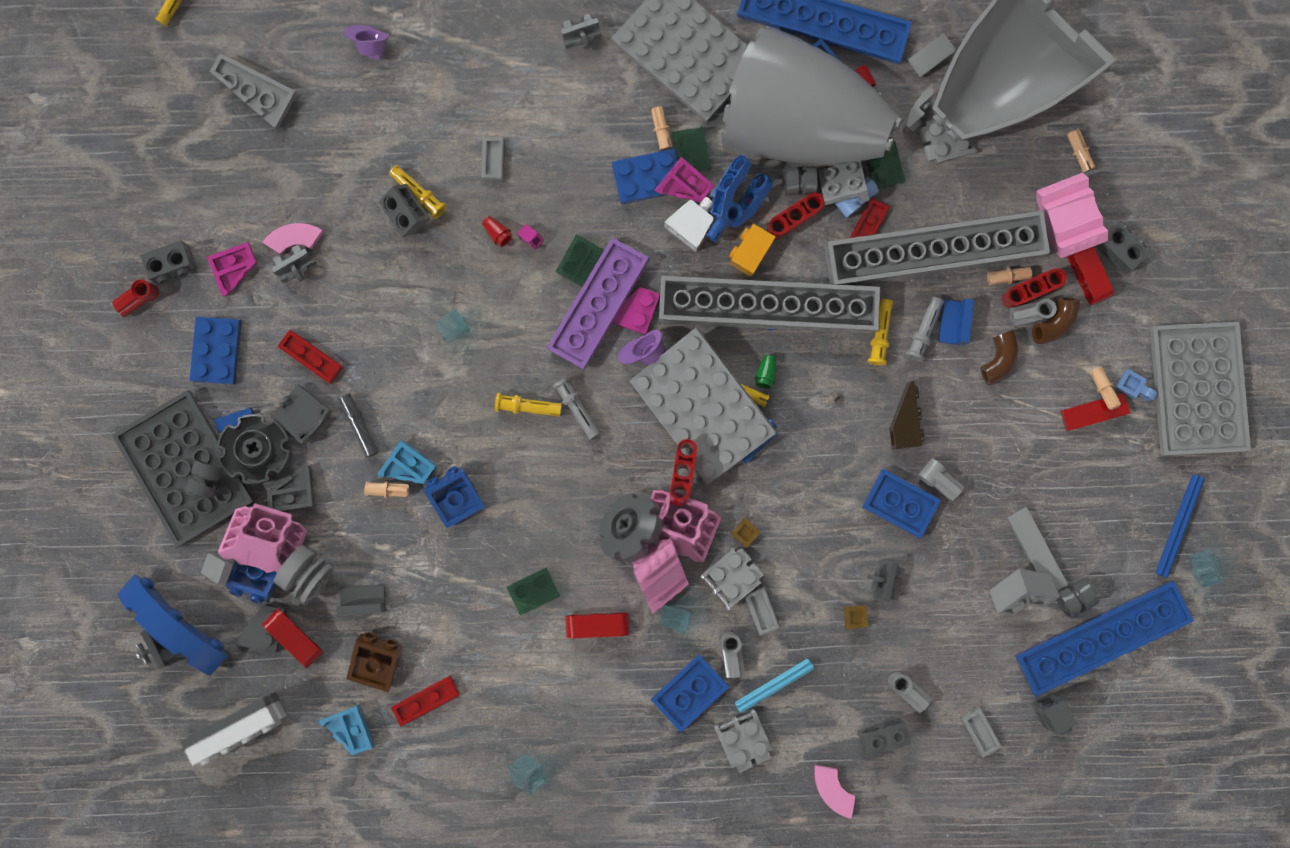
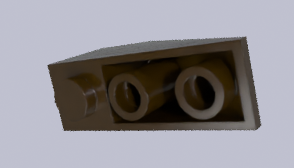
(905, 426)

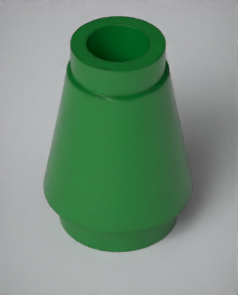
(766, 373)

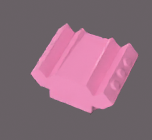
(1071, 215)
(688, 525)
(261, 537)
(660, 574)

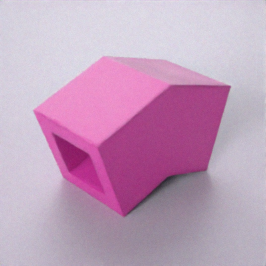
(530, 236)

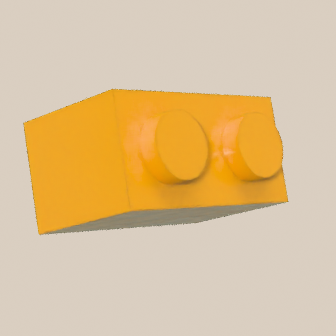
(751, 250)

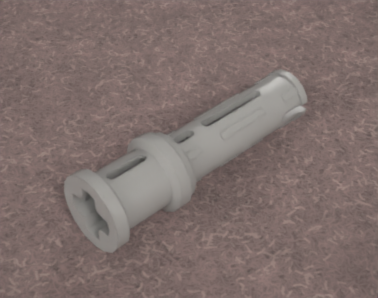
(922, 337)
(571, 399)

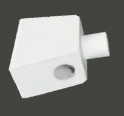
(691, 222)

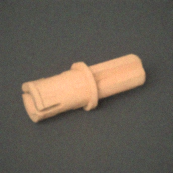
(661, 129)
(1081, 150)
(1008, 275)
(1105, 388)
(387, 489)

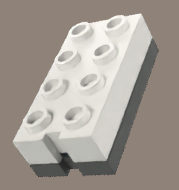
(234, 730)

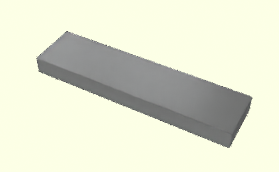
(1035, 546)

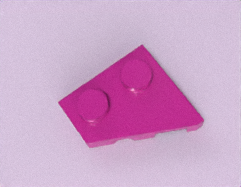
(685, 182)
(232, 266)
(638, 311)

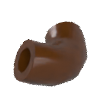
(1059, 323)
(1004, 358)

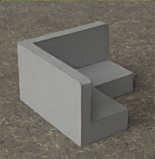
(1022, 590)

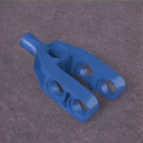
(724, 202)

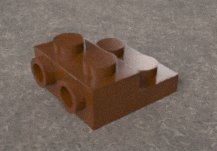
(374, 661)

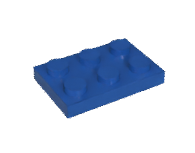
(640, 175)
(215, 350)
(901, 503)
(689, 693)

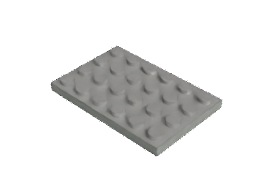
(683, 51)
(1200, 388)
(703, 402)

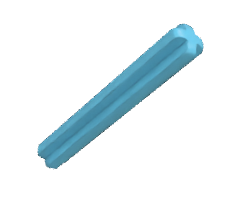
(774, 685)

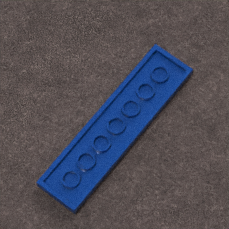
(834, 23)
(1104, 638)

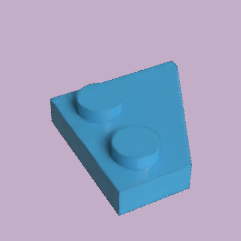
(408, 464)
(350, 729)

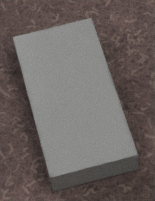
(492, 159)
(216, 569)
(762, 611)
(980, 732)

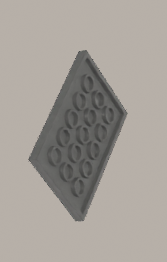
(161, 456)

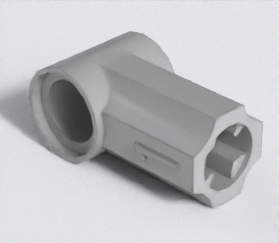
(1031, 312)
(935, 476)
(732, 656)
(910, 692)

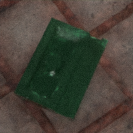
(692, 147)
(886, 170)
(579, 260)
(533, 591)

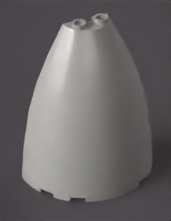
(1013, 67)
(804, 106)

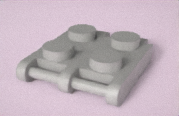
(941, 146)
(733, 577)
(744, 741)

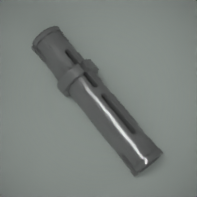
(346, 401)

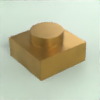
(745, 532)
(855, 617)

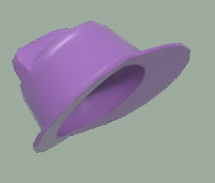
(368, 40)
(644, 349)

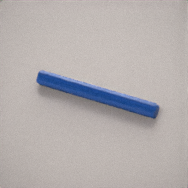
(1180, 525)

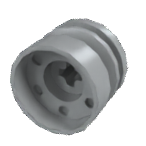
(300, 572)

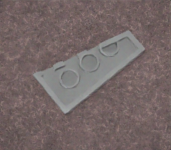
(258, 91)

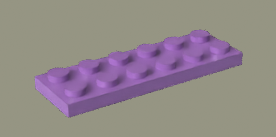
(598, 303)

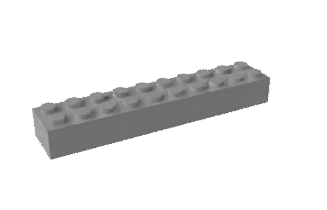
(937, 249)
(769, 305)

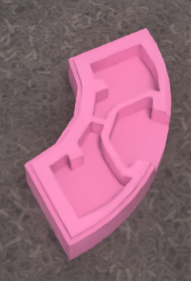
(292, 235)
(831, 791)

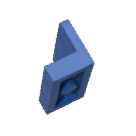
(956, 322)

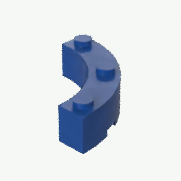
(170, 627)

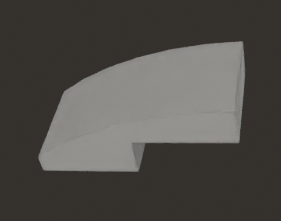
(931, 54)
(916, 113)

